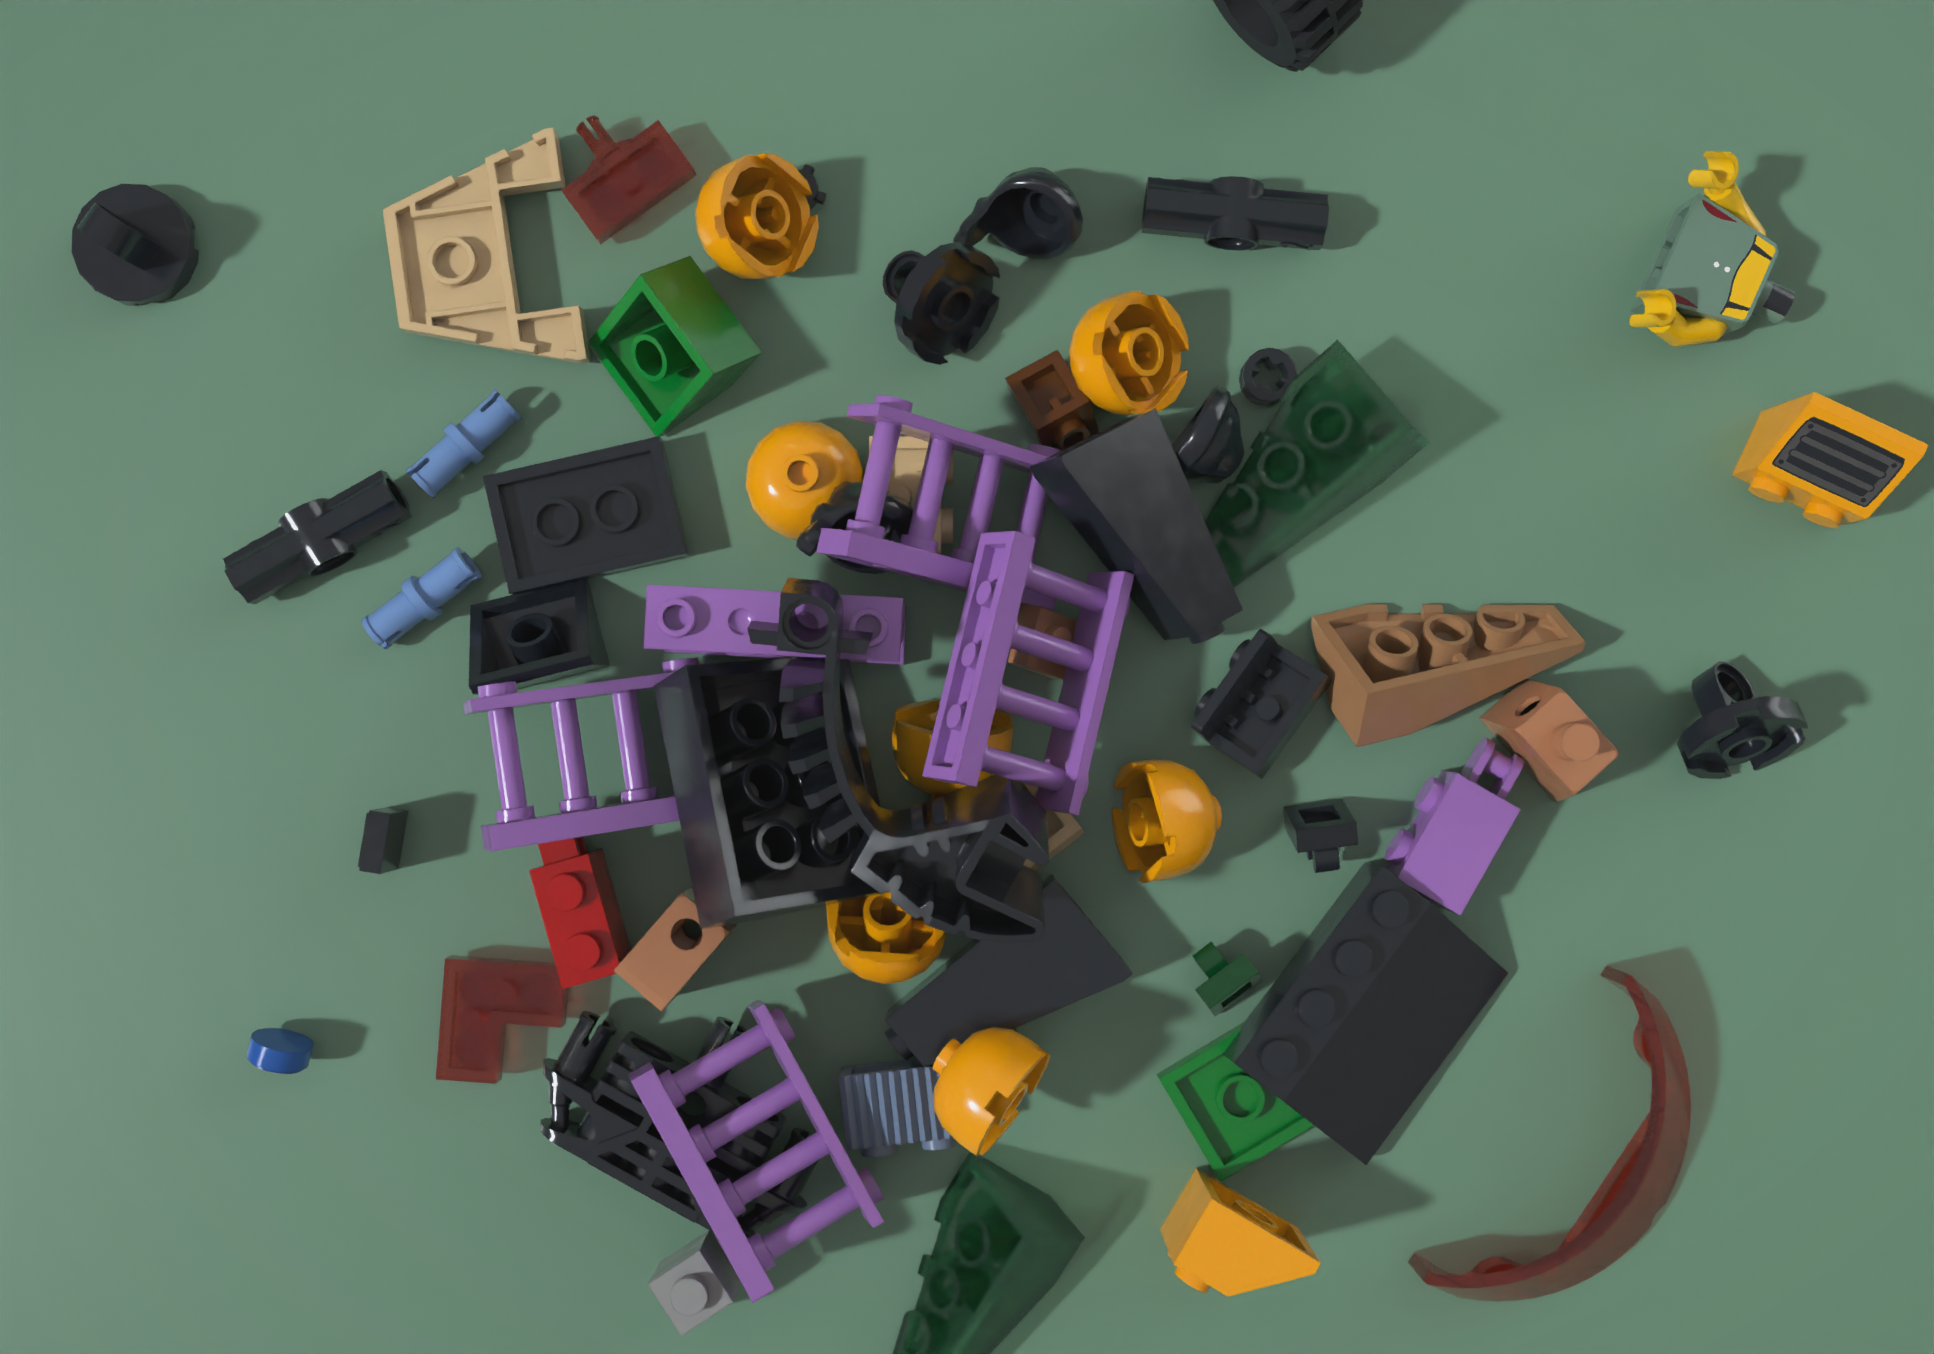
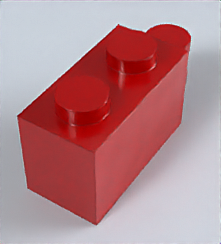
(579, 911)

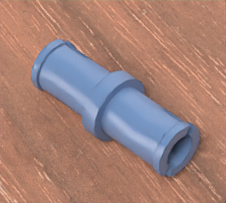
(463, 444)
(421, 598)

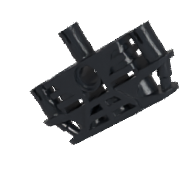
(624, 1141)

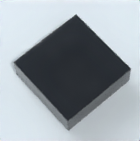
(382, 840)

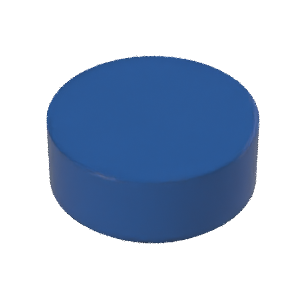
(279, 1050)

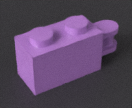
(1456, 829)

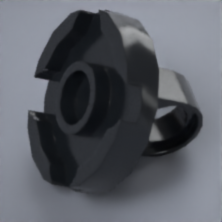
(134, 244)
(942, 299)
(1737, 725)

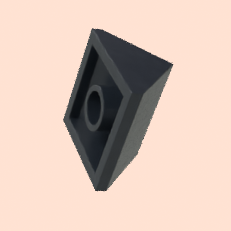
(535, 637)

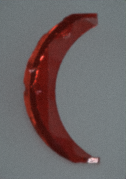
(1628, 1195)

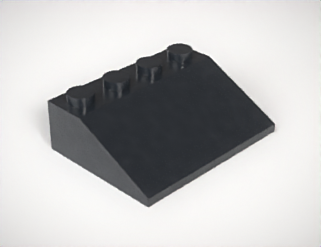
(740, 808)
(1366, 1011)

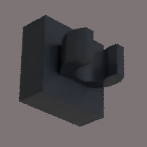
(1320, 830)

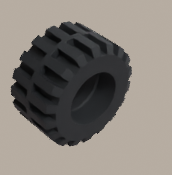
(1289, 30)

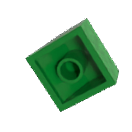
(672, 344)

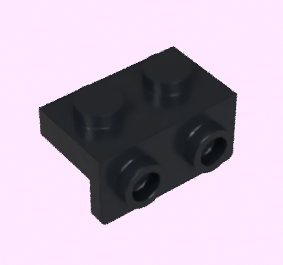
(1259, 703)

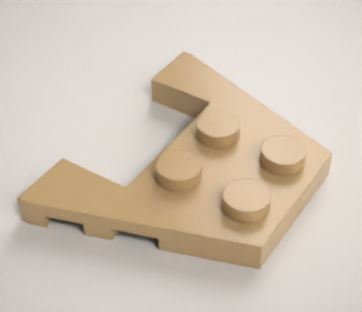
(457, 259)

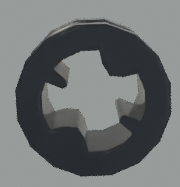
(1272, 359)

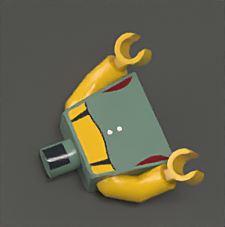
(1711, 265)

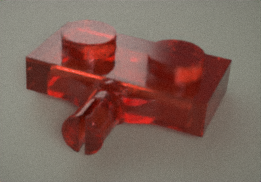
(625, 177)

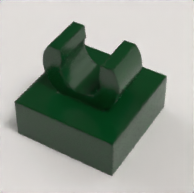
(1225, 981)

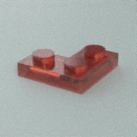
(480, 1001)

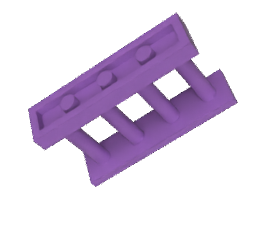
(916, 552)
(718, 619)
(979, 660)
(579, 811)
(696, 1147)

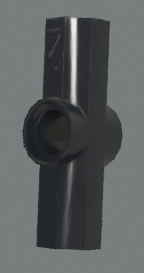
(1235, 213)
(317, 537)

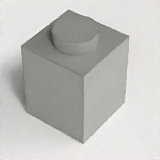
(695, 1283)

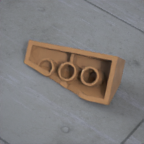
(1418, 668)

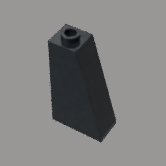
(1142, 519)
(1006, 981)

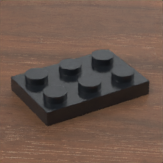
(585, 515)

